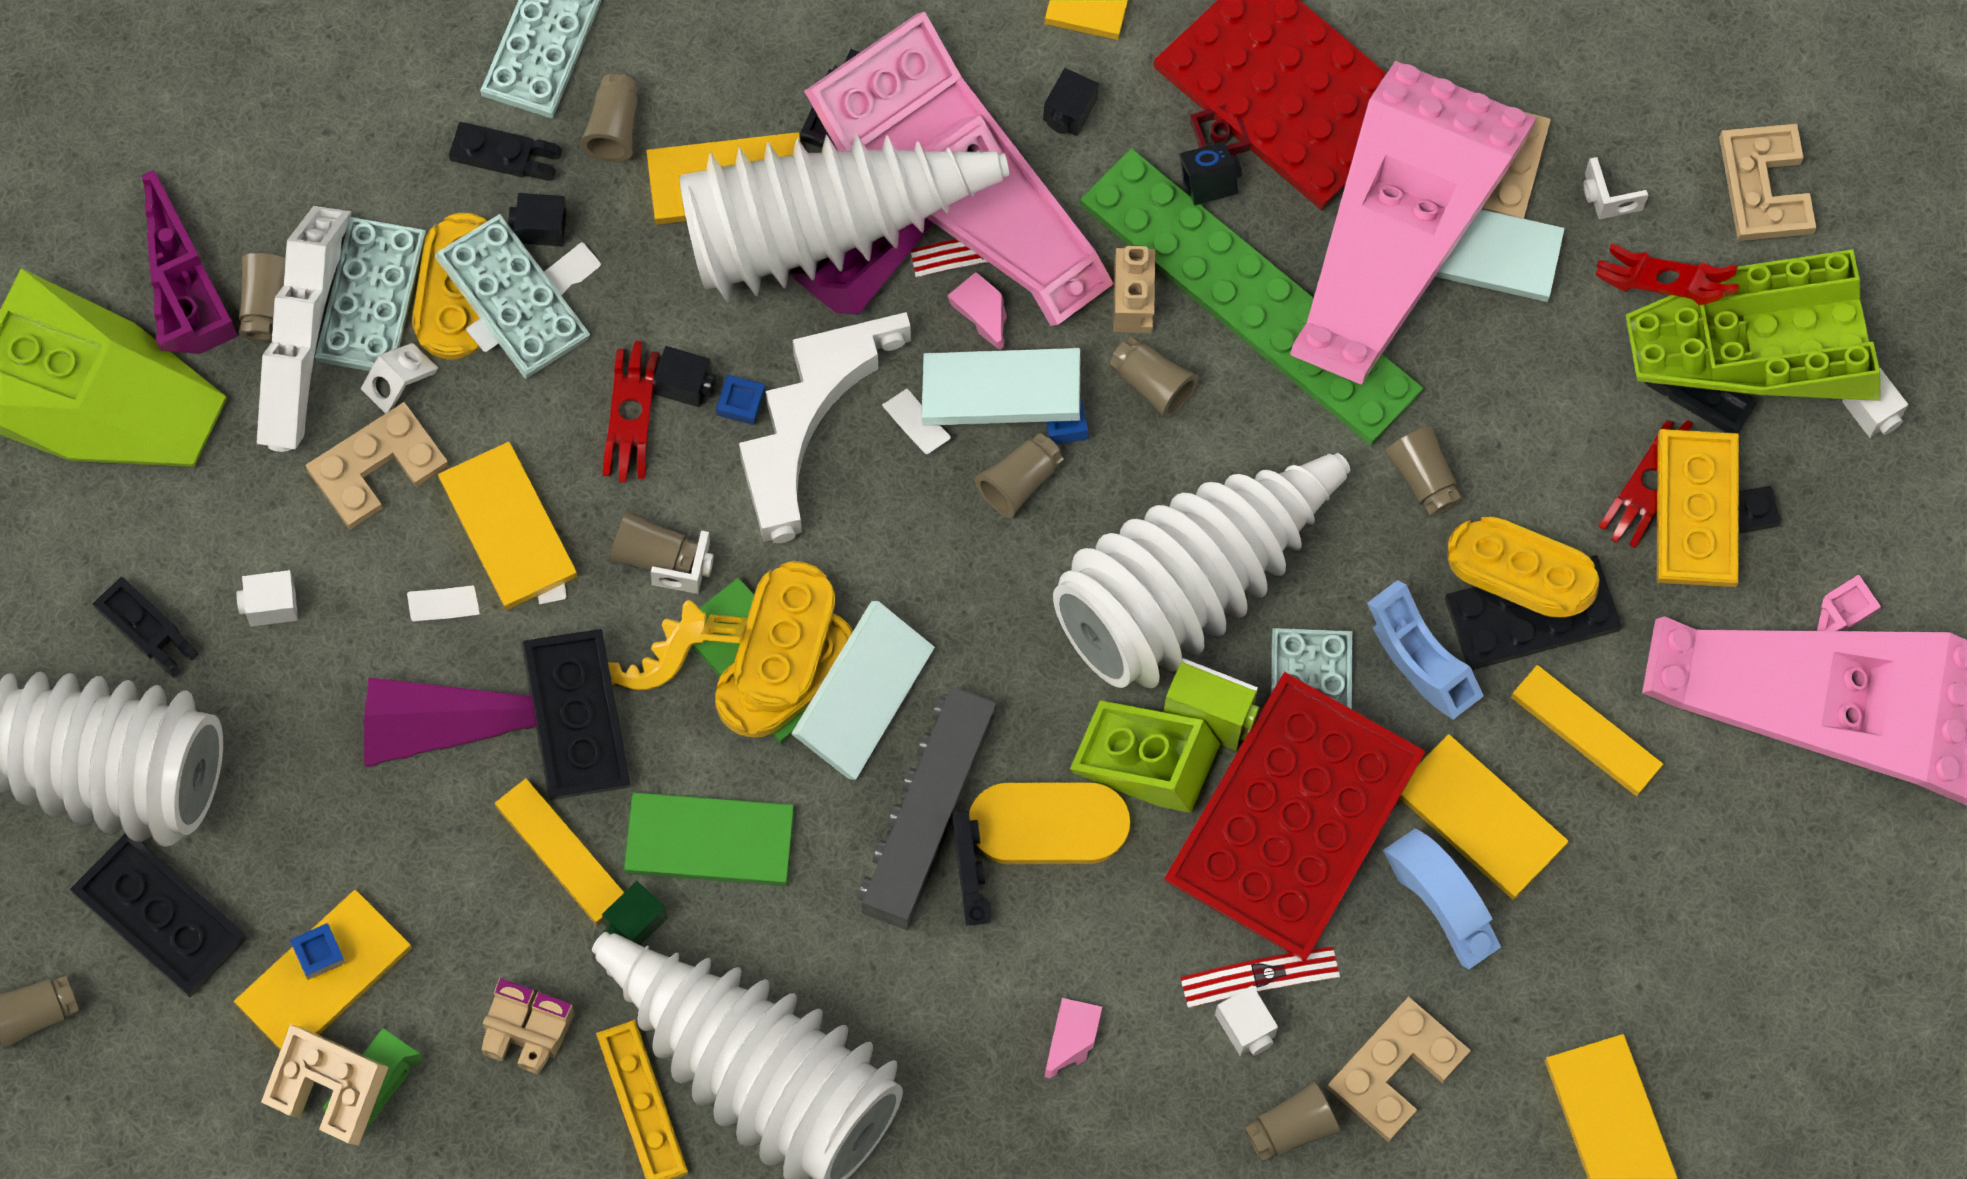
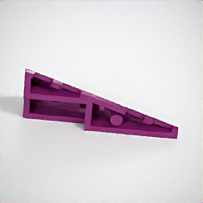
(860, 278)
(185, 301)
(425, 717)

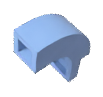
(1419, 656)
(1447, 892)

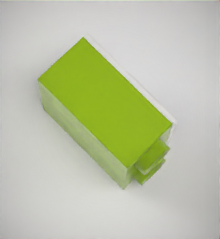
(1215, 698)

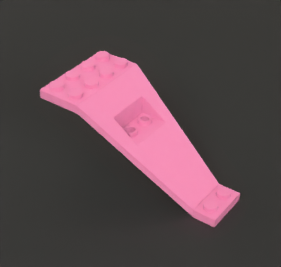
(915, 94)
(1411, 193)
(1799, 686)

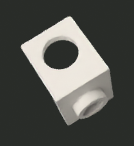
(1597, 192)
(399, 368)
(687, 582)

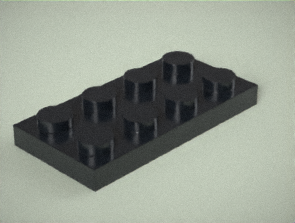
(1501, 630)
(575, 714)
(158, 914)

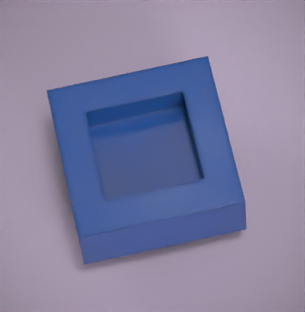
(740, 399)
(1069, 431)
(317, 951)

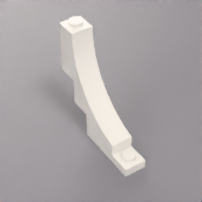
(298, 311)
(827, 368)

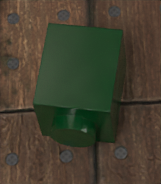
(634, 914)

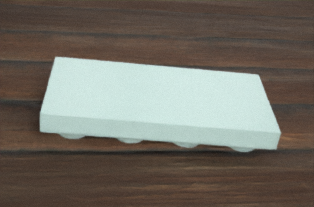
(539, 53)
(1506, 255)
(370, 293)
(512, 296)
(1001, 386)
(1316, 659)
(863, 690)

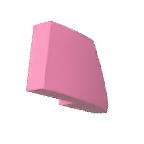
(982, 306)
(1847, 606)
(1073, 1035)

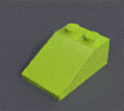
(1147, 754)

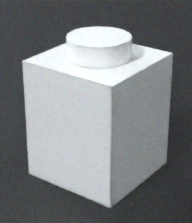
(1882, 414)
(268, 598)
(1247, 1022)

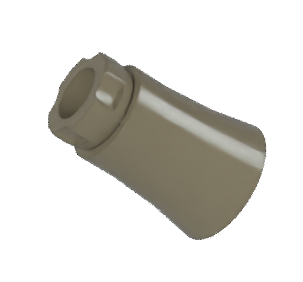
(612, 120)
(261, 282)
(1154, 376)
(1425, 470)
(1019, 474)
(649, 545)
(34, 1009)
(1292, 1123)

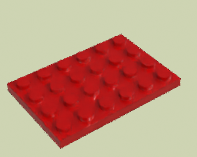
(1288, 80)
(1294, 816)

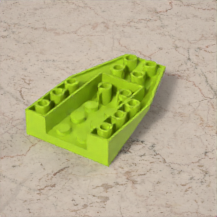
(1783, 333)
(96, 383)

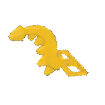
(673, 651)

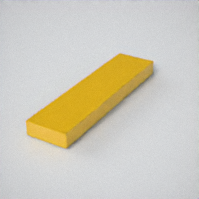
(1587, 730)
(559, 850)
(641, 1102)

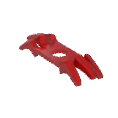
(1644, 271)
(630, 432)
(1636, 496)

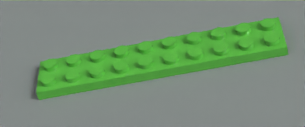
(1239, 290)

